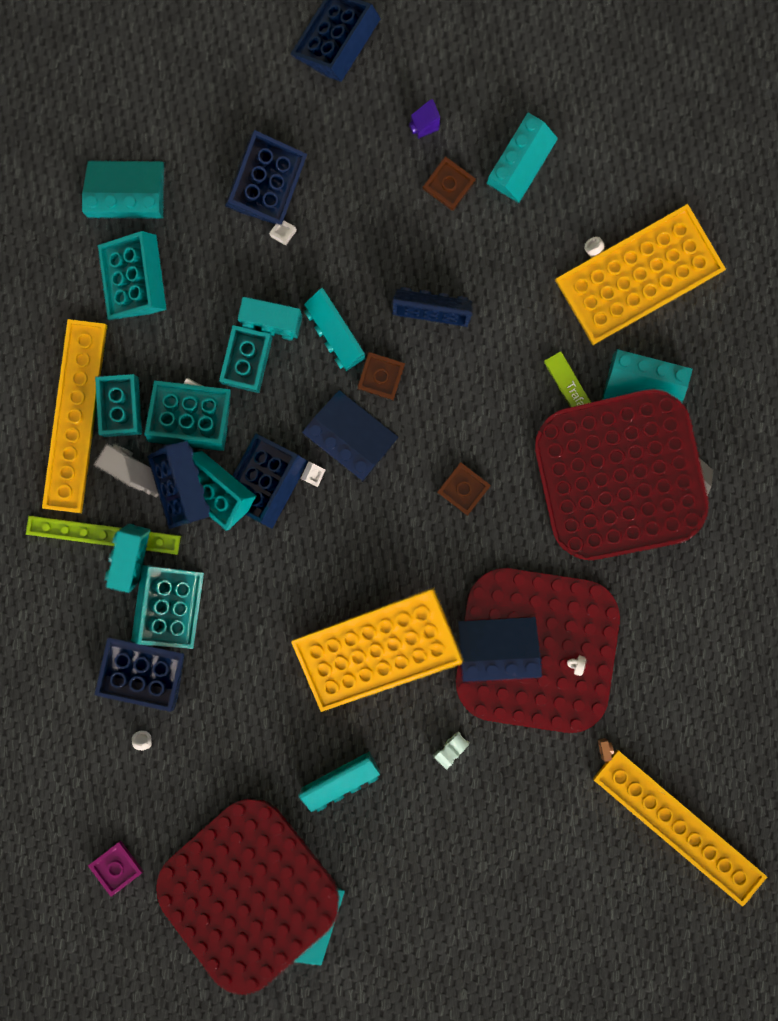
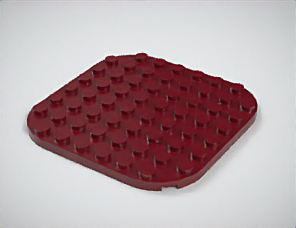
(621, 475)
(571, 621)
(247, 896)

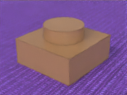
(606, 749)

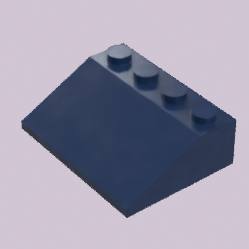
(336, 36)
(266, 178)
(432, 307)
(350, 435)
(271, 476)
(178, 484)
(499, 649)
(140, 674)

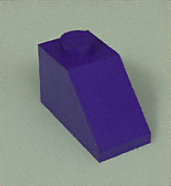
(425, 120)

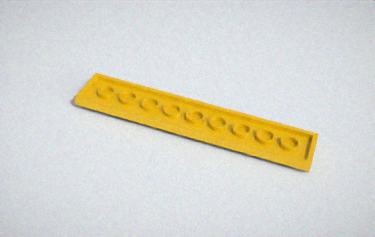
(74, 416)
(680, 828)

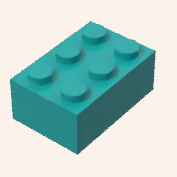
(270, 318)
(245, 359)
(118, 405)
(127, 558)

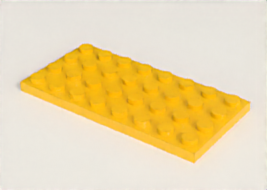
(640, 274)
(377, 650)

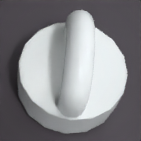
(594, 246)
(578, 664)
(141, 740)

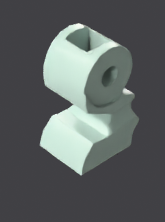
(451, 750)

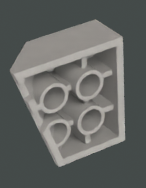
(121, 464)

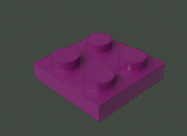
(115, 868)

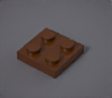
(449, 183)
(381, 376)
(464, 489)

